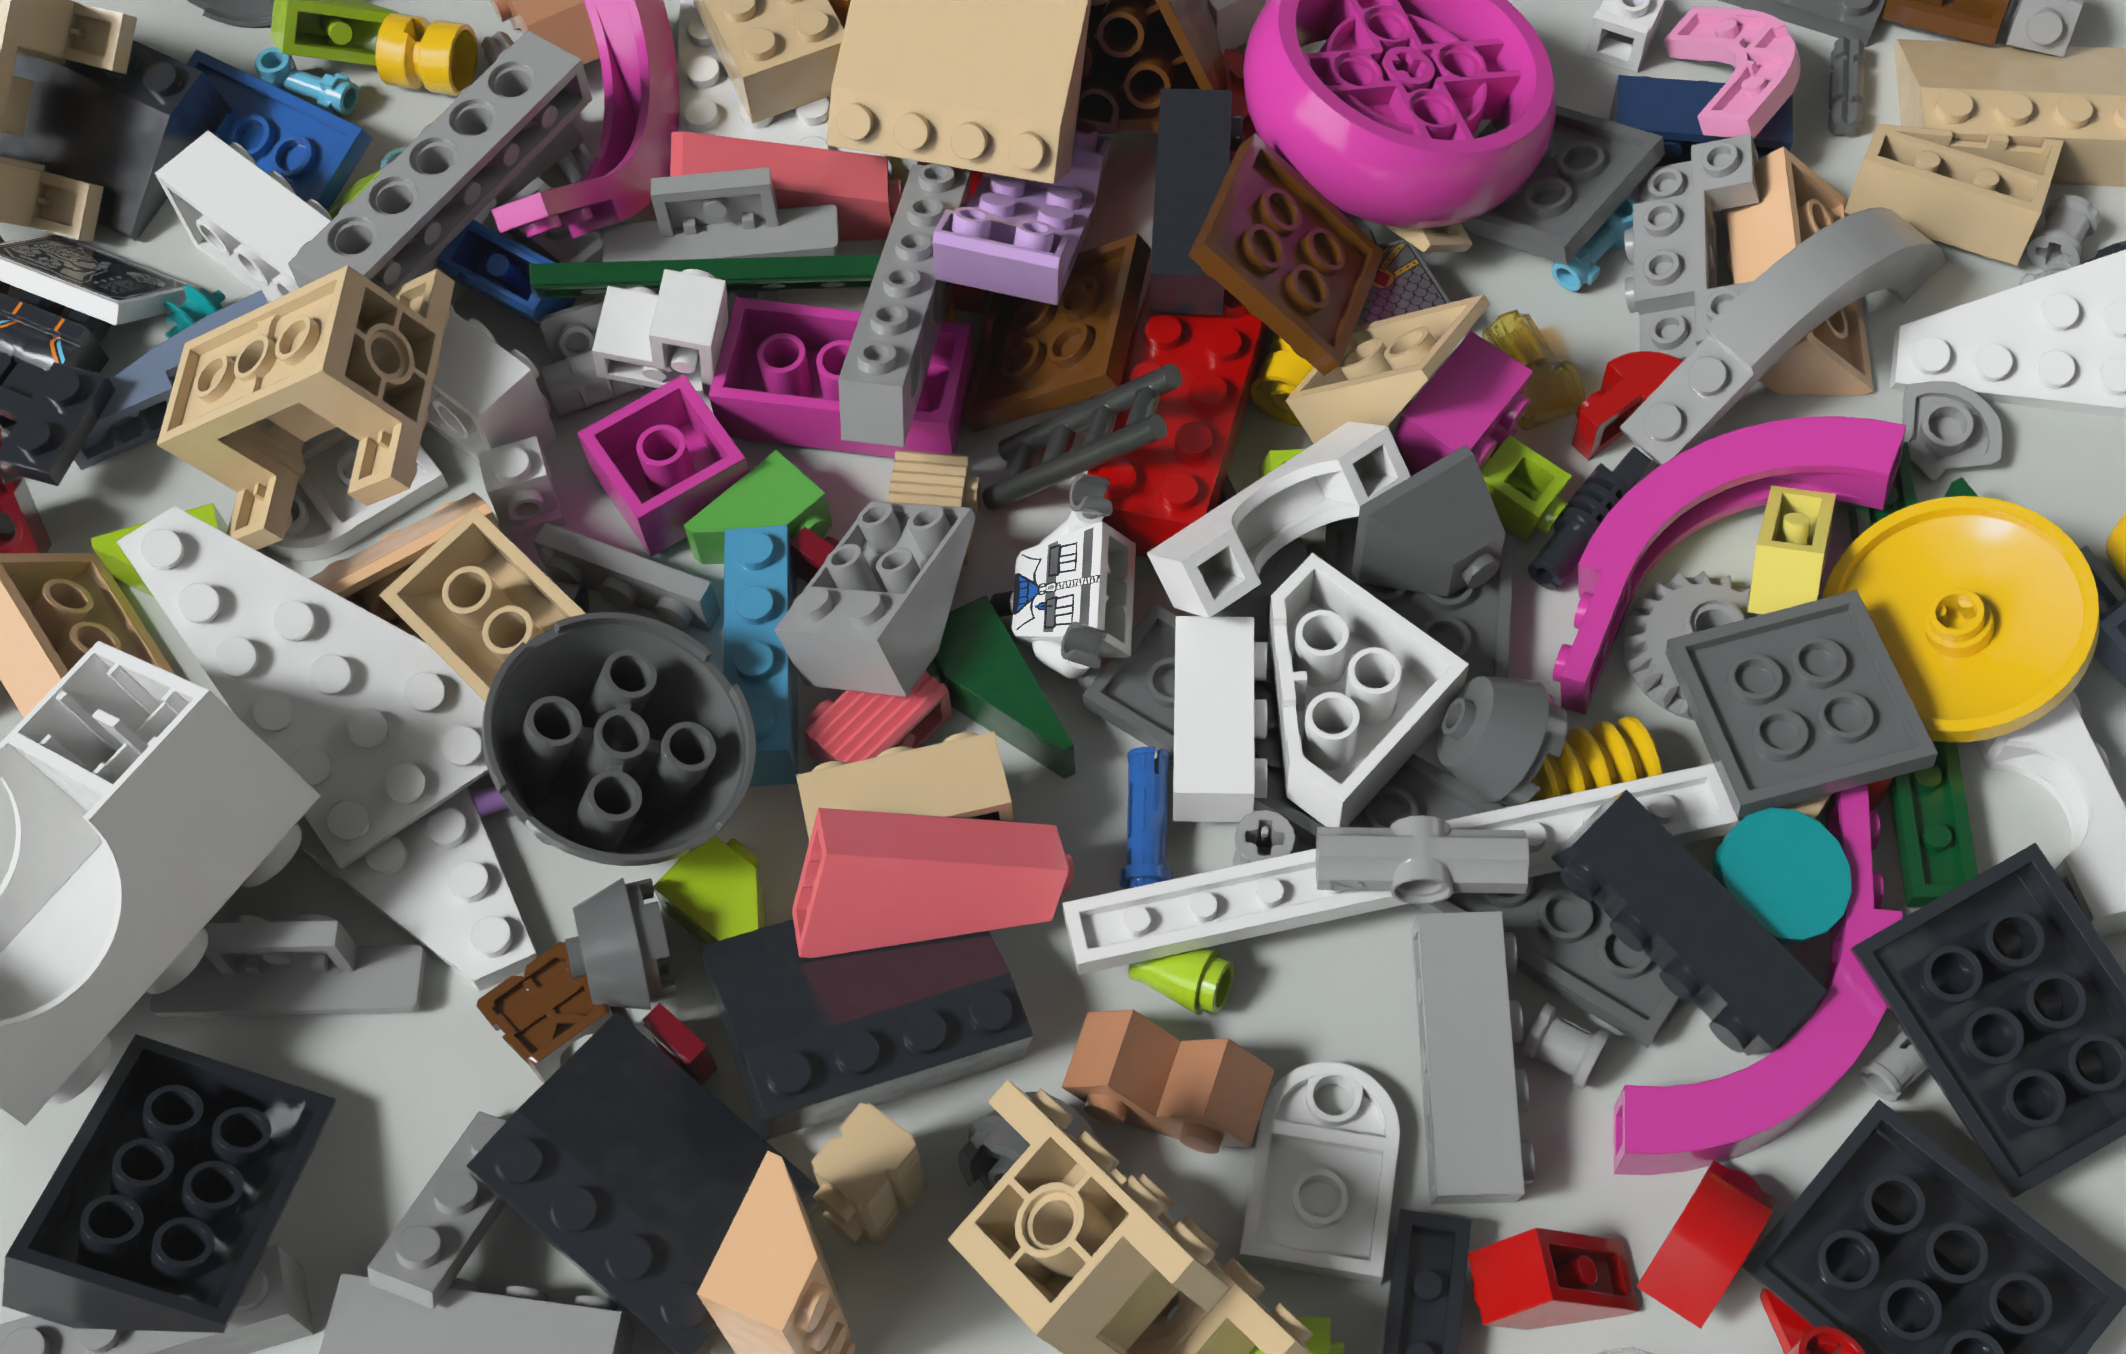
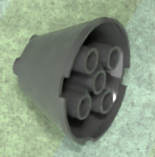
(618, 739)

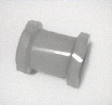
(2066, 227)
(1249, 837)
(1564, 1045)

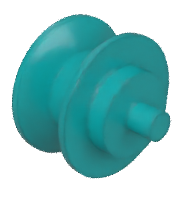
(197, 306)

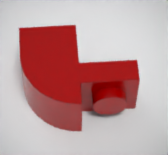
(1624, 388)
(1708, 1243)

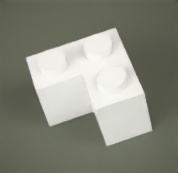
(663, 335)

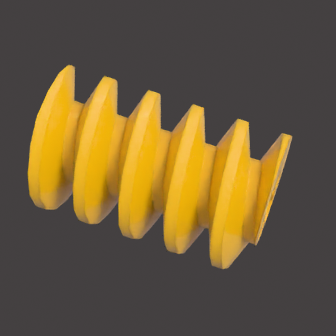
(1599, 759)

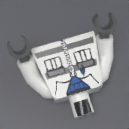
(1074, 587)

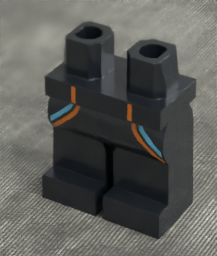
(33, 339)

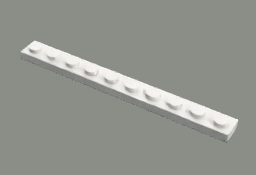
(1284, 894)

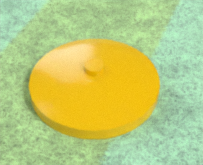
(1977, 611)

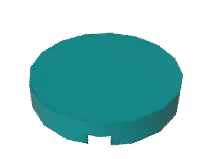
(1785, 873)

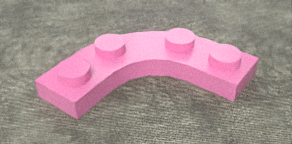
(1763, 61)

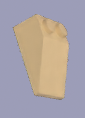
(1383, 367)

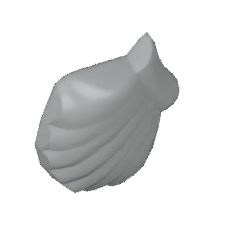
(1949, 428)

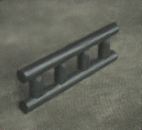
(1100, 442)

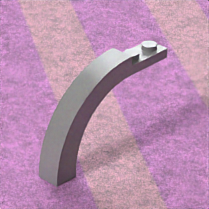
(1772, 314)

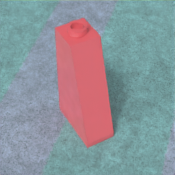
(802, 177)
(922, 878)

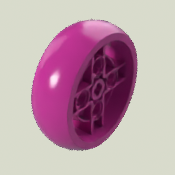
(1394, 102)

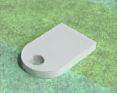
(329, 516)
(1323, 1178)

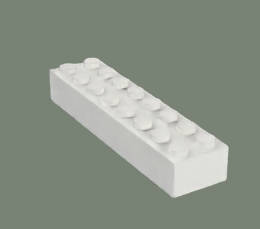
(258, 224)

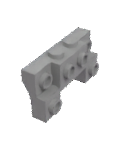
(1677, 243)

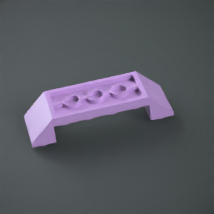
(1023, 232)

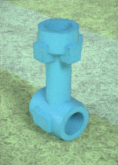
(331, 92)
(1609, 236)

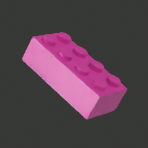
(784, 369)

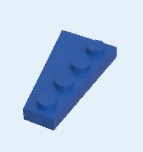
(285, 133)

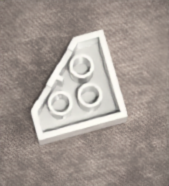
(1350, 690)

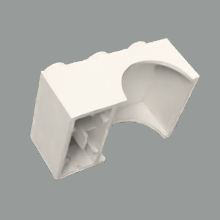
(131, 833)

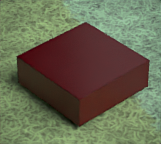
(679, 1043)

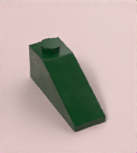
(997, 688)

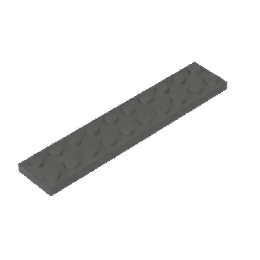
(1557, 933)

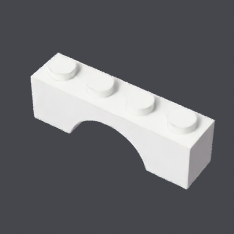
(1226, 548)
(2077, 773)

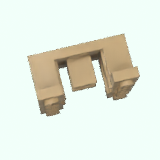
(53, 33)
(301, 367)
(1120, 1263)

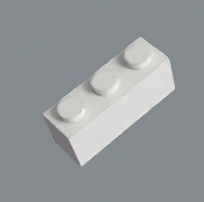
(1217, 719)

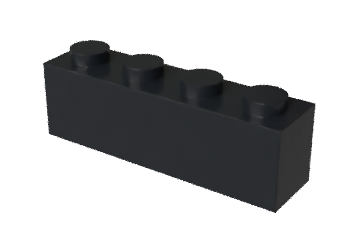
(1190, 167)
(1687, 926)

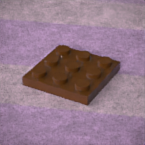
(1287, 254)
(1058, 354)

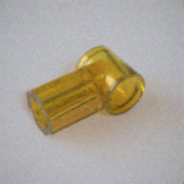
(1554, 385)

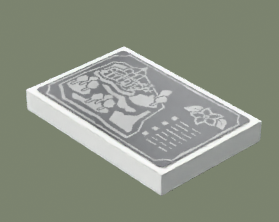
(87, 279)

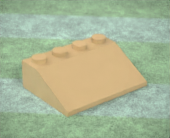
(962, 83)
(2022, 96)

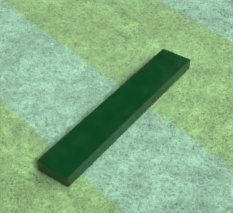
(741, 274)

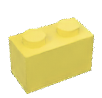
(1791, 549)

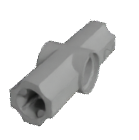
(1422, 860)

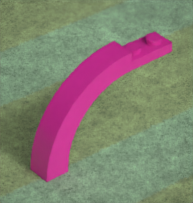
(636, 132)
(1699, 487)
(1735, 1114)

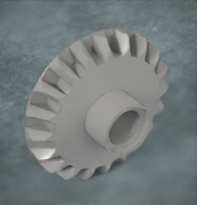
(1671, 612)

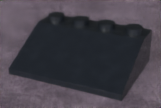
(115, 127)
(2012, 1015)
(859, 1023)
(631, 1176)
(164, 1195)
(1927, 1256)

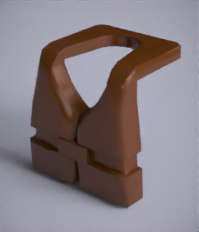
(535, 1005)

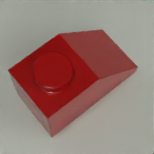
(1551, 1280)

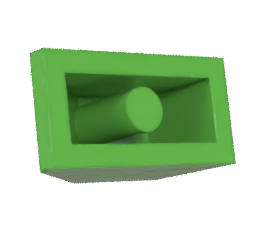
(766, 496)

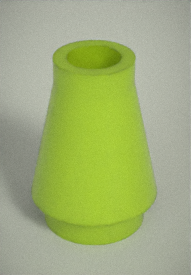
(1191, 978)

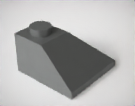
(1431, 531)

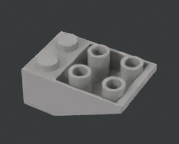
(879, 600)

